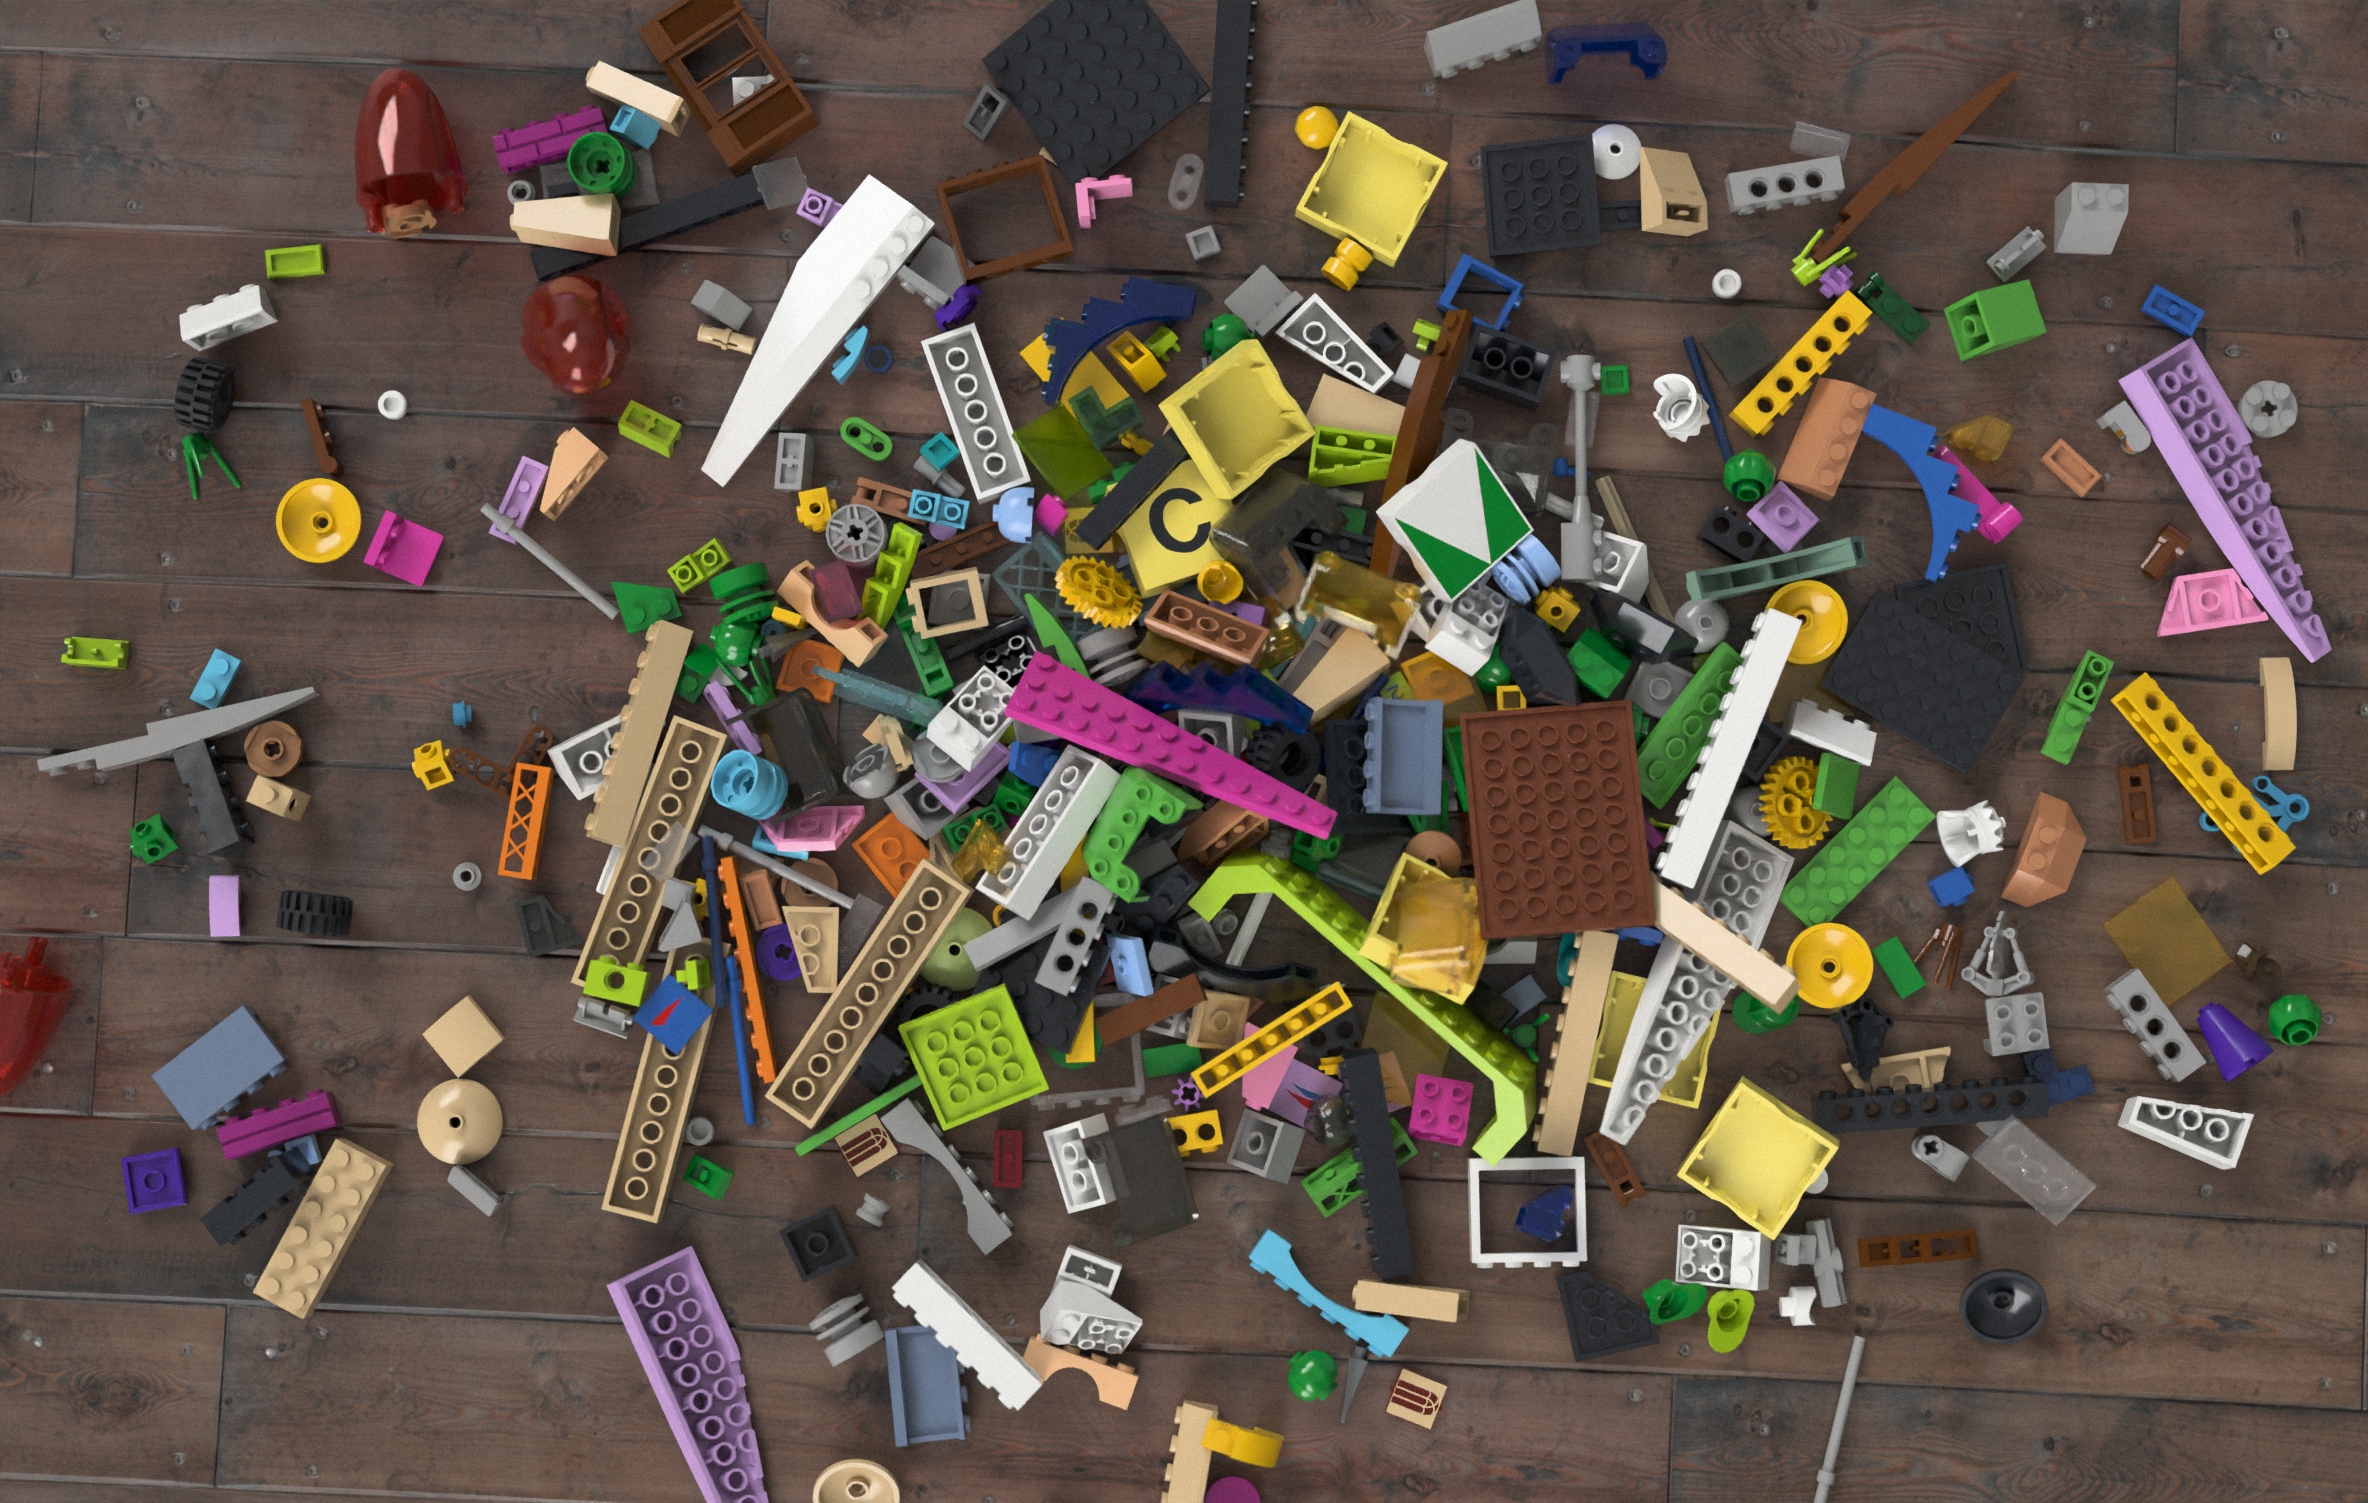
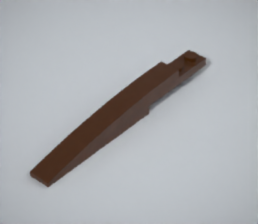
(1909, 165)
(1420, 427)

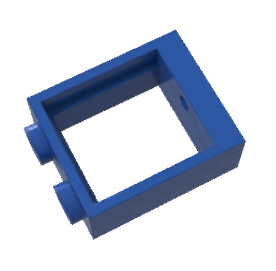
(1469, 264)

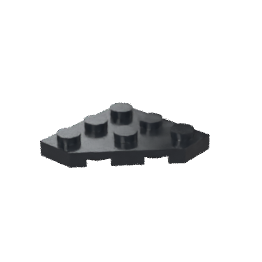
(1602, 1318)

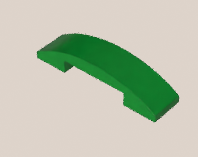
(924, 651)

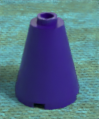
(2231, 1041)

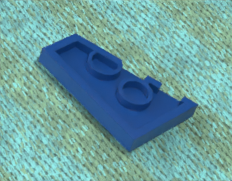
(1032, 762)

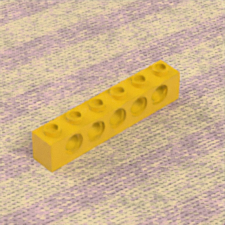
(1847, 309)
(1271, 1039)

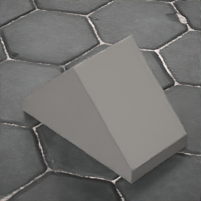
(722, 305)
(683, 926)

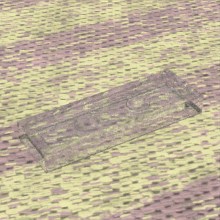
(855, 930)

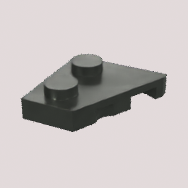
(544, 927)

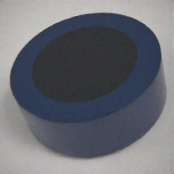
(878, 359)

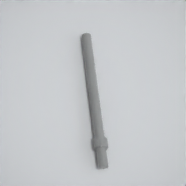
(507, 525)
(726, 842)
(1825, 1475)

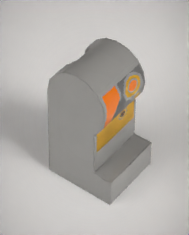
(2127, 427)

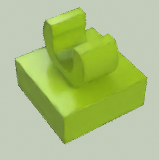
(1427, 332)
(1161, 341)
(696, 974)

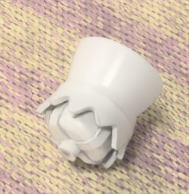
(1680, 409)
(1970, 832)

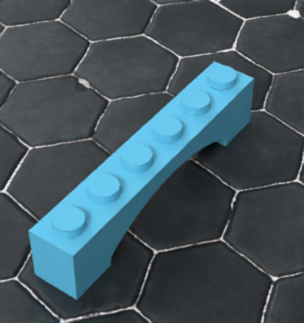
(1381, 1331)

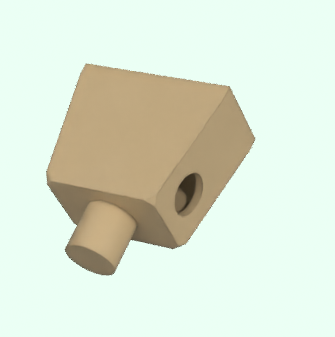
(277, 798)

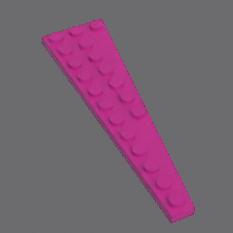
(1100, 719)

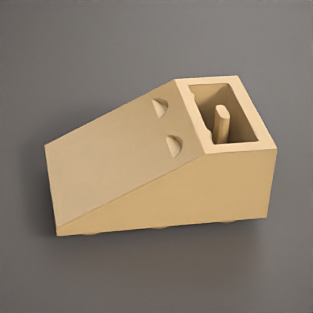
(1671, 194)

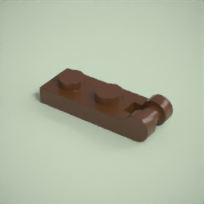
(322, 439)
(2136, 804)
(1614, 1167)

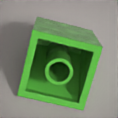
(1994, 319)

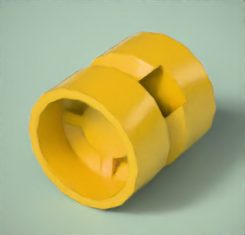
(1344, 268)

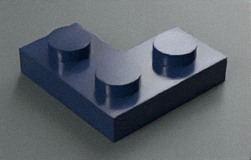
(2059, 1085)

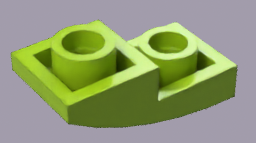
(700, 565)

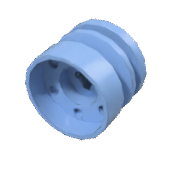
(1528, 564)

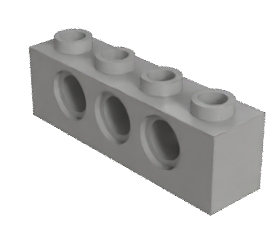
(1825, 170)
(1087, 892)
(2186, 1056)

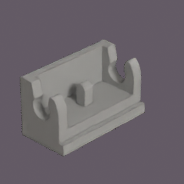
(794, 462)

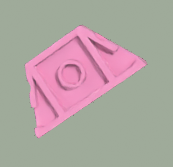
(2208, 603)
(814, 830)

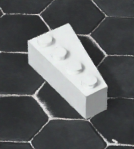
(1331, 342)
(2198, 1131)

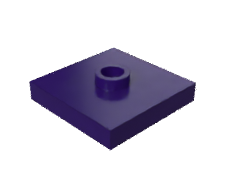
(154, 1180)

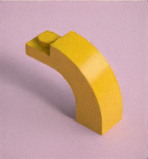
(1247, 1445)

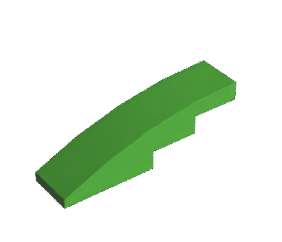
(1054, 633)

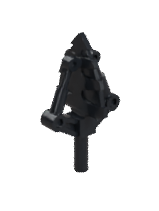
(1864, 1034)

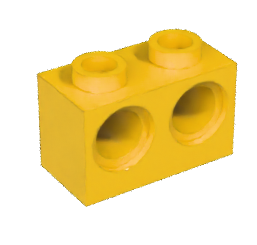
(1190, 1124)

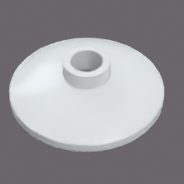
(1618, 165)

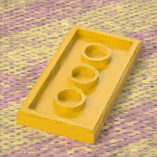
(1087, 373)

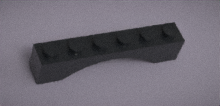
(1284, 984)

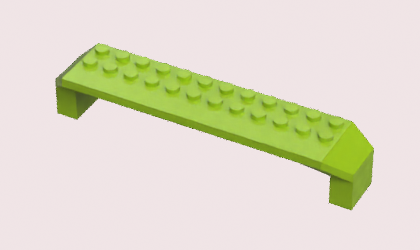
(1346, 928)

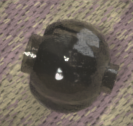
(1329, 1124)

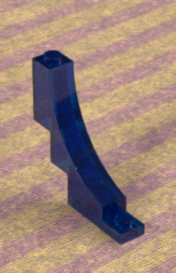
(1205, 687)

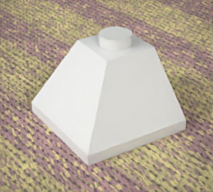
(1622, 566)

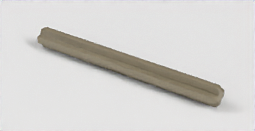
(1625, 529)

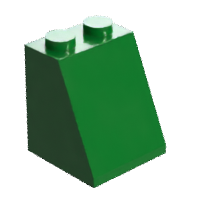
(1597, 664)

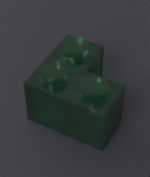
(1101, 424)

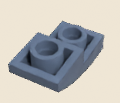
(1525, 995)

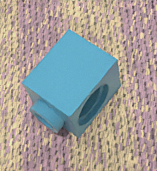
(635, 127)

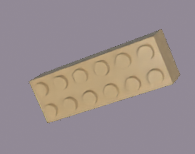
(323, 1228)

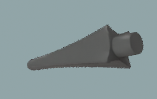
(780, 644)
(1356, 1366)

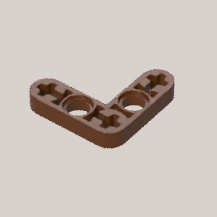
(509, 771)

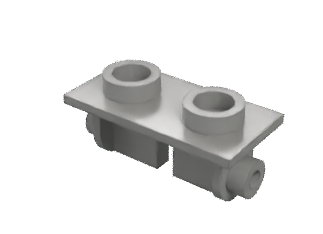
(2016, 253)
(610, 1020)

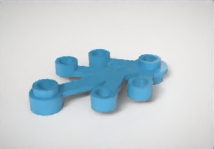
(2282, 810)

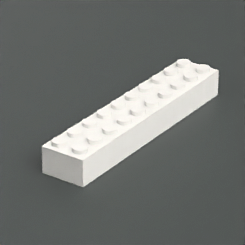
(1728, 748)

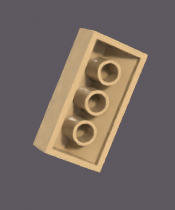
(1191, 1460)

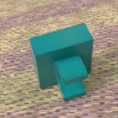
(939, 451)

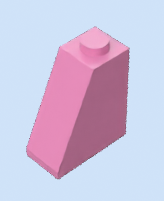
(1263, 1081)

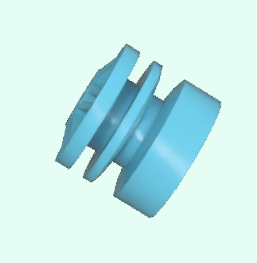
(749, 784)

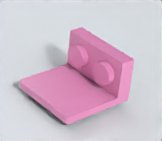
(1092, 189)

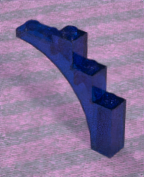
(1073, 341)

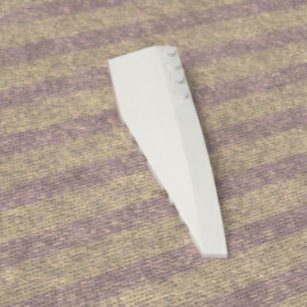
(817, 311)
(1682, 992)

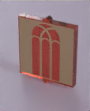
(866, 1145)
(1416, 1398)

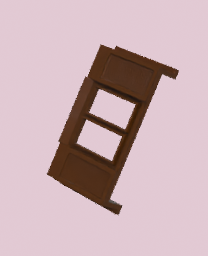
(756, 124)

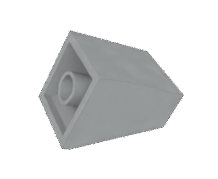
(2089, 217)

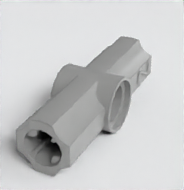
(1827, 1263)

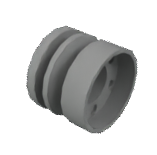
(874, 535)
(1113, 654)
(846, 1329)

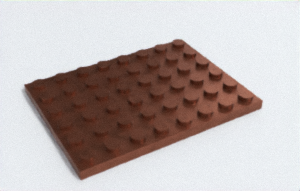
(1556, 820)

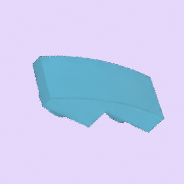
(856, 345)
(939, 509)

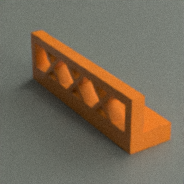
(537, 823)

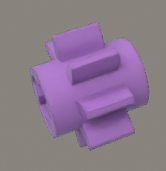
(1836, 281)
(1180, 1092)

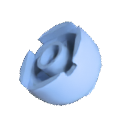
(1015, 514)

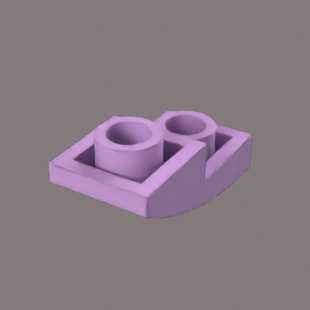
(818, 208)
(224, 905)

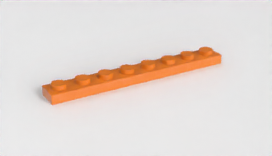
(745, 956)

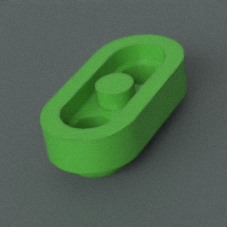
(867, 439)

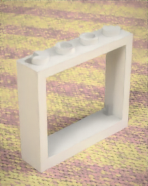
(1540, 1259)

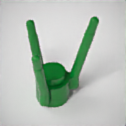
(196, 450)
(762, 691)
(1525, 1035)

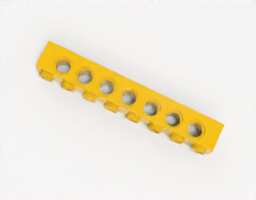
(2208, 787)

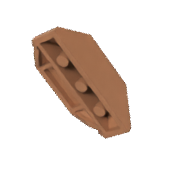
(1220, 832)
(2045, 854)

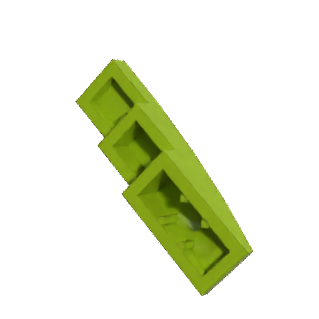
(891, 575)

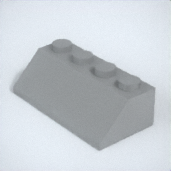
(1483, 38)

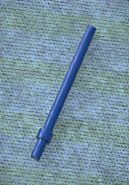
(734, 986)

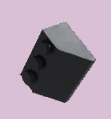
(1506, 367)

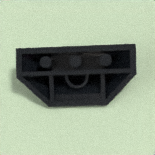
(1346, 544)
(1639, 629)
(1537, 661)

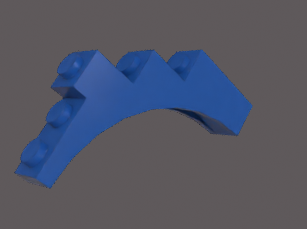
(1911, 442)

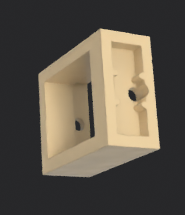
(976, 594)

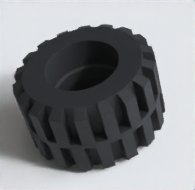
(204, 395)
(1302, 758)
(314, 913)
(923, 995)

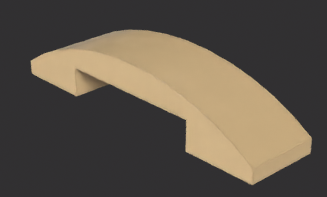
(2280, 714)

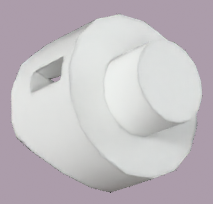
(1798, 1305)

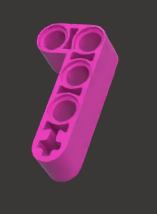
(1997, 518)

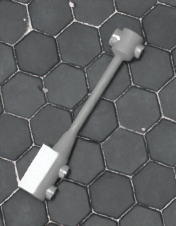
(1580, 536)

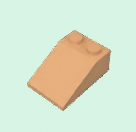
(571, 469)

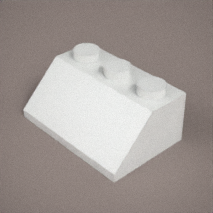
(226, 317)
(1830, 732)
(1080, 1180)

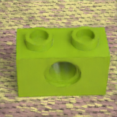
(599, 981)

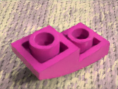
(1051, 514)

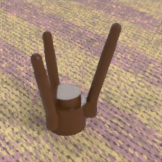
(1950, 940)

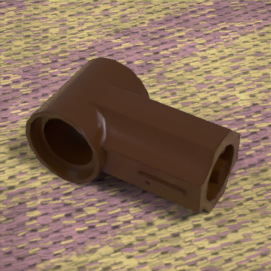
(2168, 546)

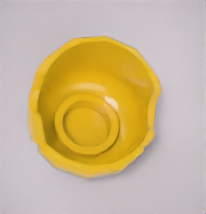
(1316, 127)
(1220, 582)

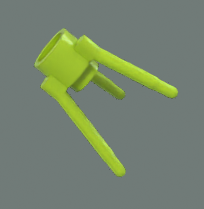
(1807, 270)

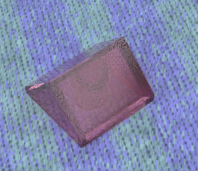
(836, 590)

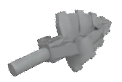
(1999, 962)

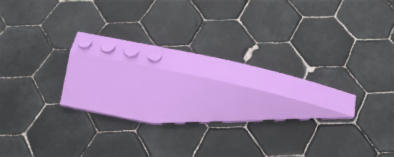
(2221, 477)
(694, 1373)

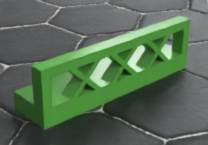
(1335, 1174)

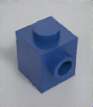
(1951, 887)

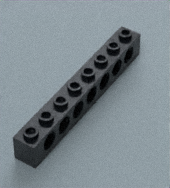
(2031, 1105)

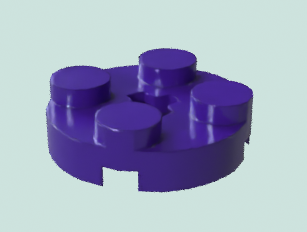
(959, 308)
(767, 952)

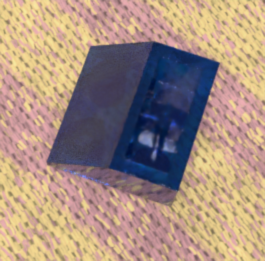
(1542, 1214)

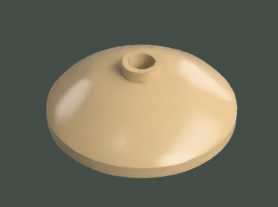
(479, 1117)
(856, 1483)

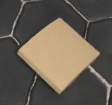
(463, 1036)

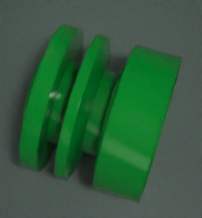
(595, 152)
(743, 590)

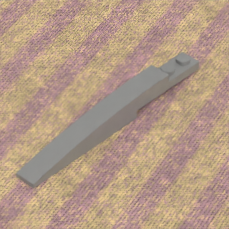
(178, 732)

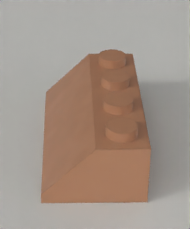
(1826, 437)
(1207, 629)

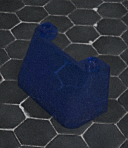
(1568, 43)

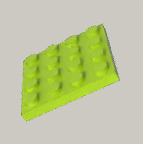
(974, 1057)

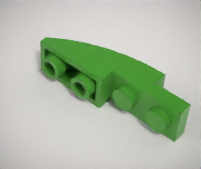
(2075, 707)

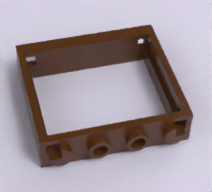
(1002, 172)

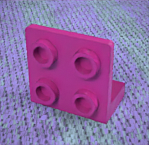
(404, 549)
(1440, 1110)

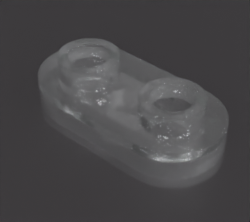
(1185, 182)

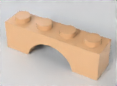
(854, 638)
(1114, 1382)

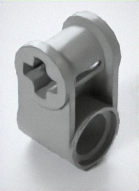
(1942, 1158)

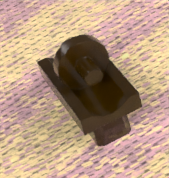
(2257, 963)

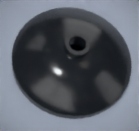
(2006, 1317)

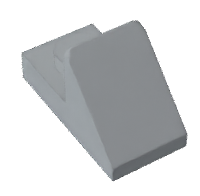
(1200, 934)
(1795, 1248)

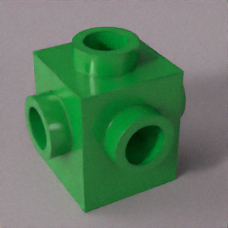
(1014, 794)
(153, 839)
(1317, 847)

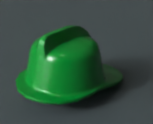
(1756, 1017)
(1673, 1301)

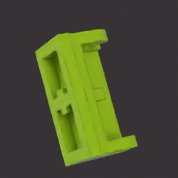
(649, 428)
(96, 652)

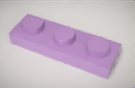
(522, 495)
(719, 700)

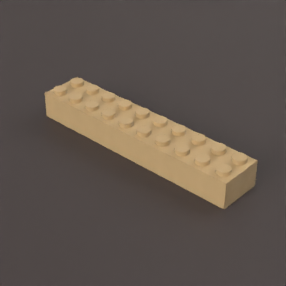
(634, 896)
(869, 992)
(661, 1107)

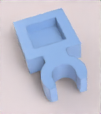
(307, 1145)

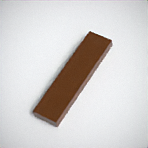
(958, 550)
(1150, 1009)

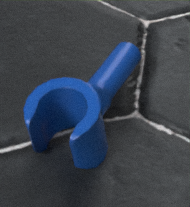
(1561, 468)

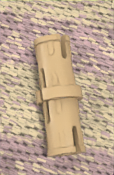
(726, 339)

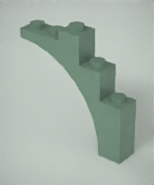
(1777, 571)

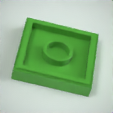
(1836, 786)

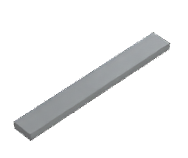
(1049, 915)

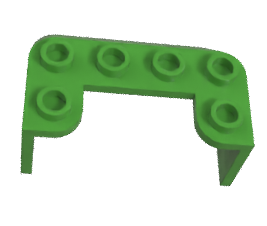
(1121, 821)

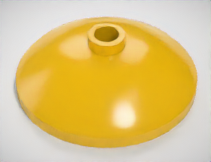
(300, 519)
(1823, 621)
(1833, 945)

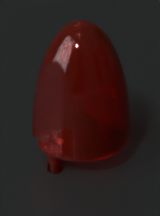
(404, 149)
(576, 334)
(30, 1012)

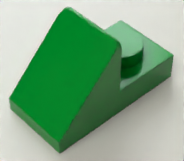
(697, 672)
(708, 1176)

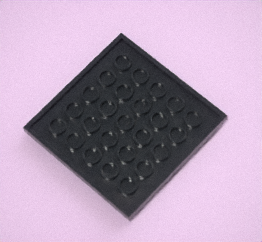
(1095, 81)

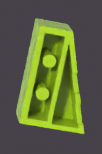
(1349, 456)

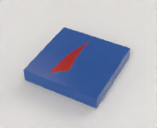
(673, 1014)

